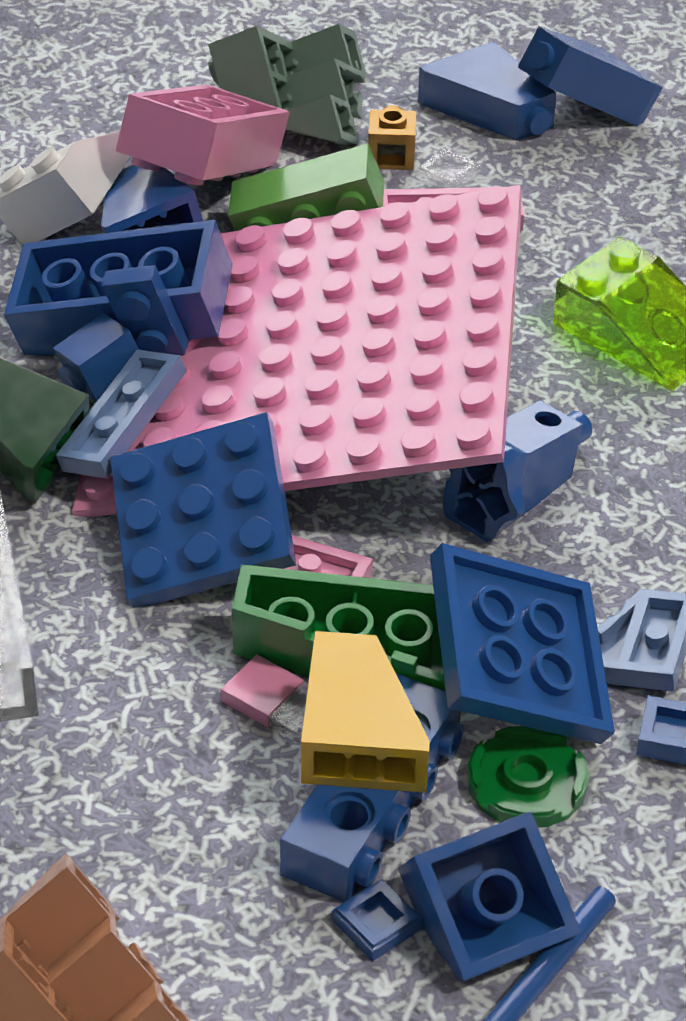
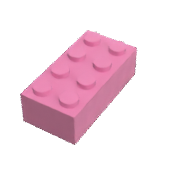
(201, 132)

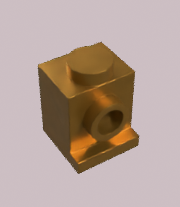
(393, 127)

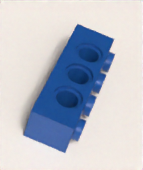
(342, 830)

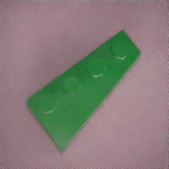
(282, 609)

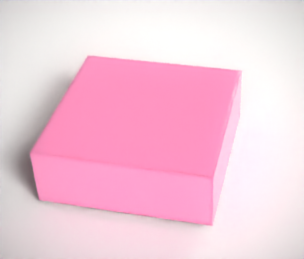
(259, 689)

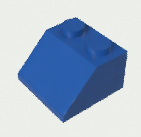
(490, 897)

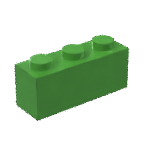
(308, 189)

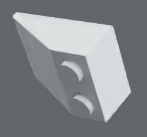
(59, 187)

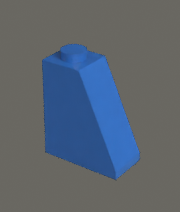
(589, 75)
(488, 91)
(148, 200)

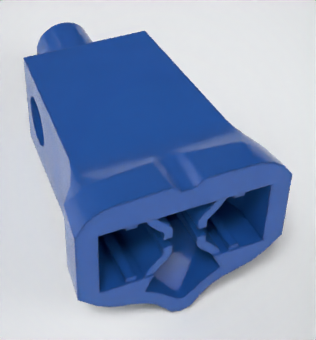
(537, 461)

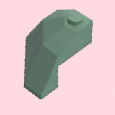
(304, 76)

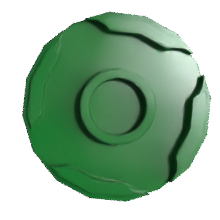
(511, 791)

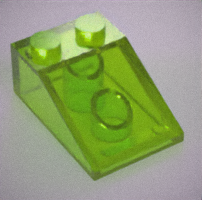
(628, 309)

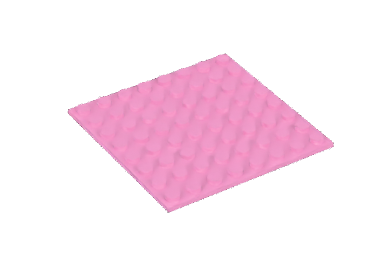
(362, 339)

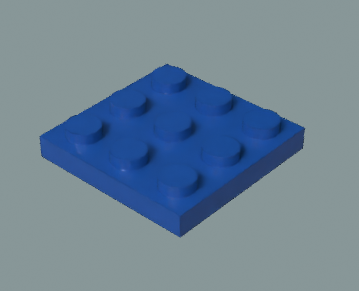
(201, 510)
(520, 645)

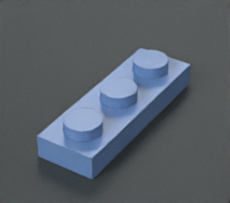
(121, 413)

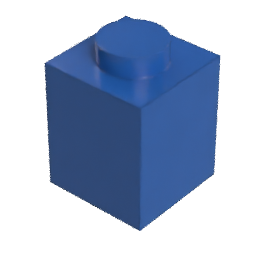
(95, 355)

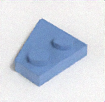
(645, 641)

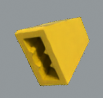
(360, 719)

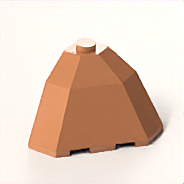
(67, 961)

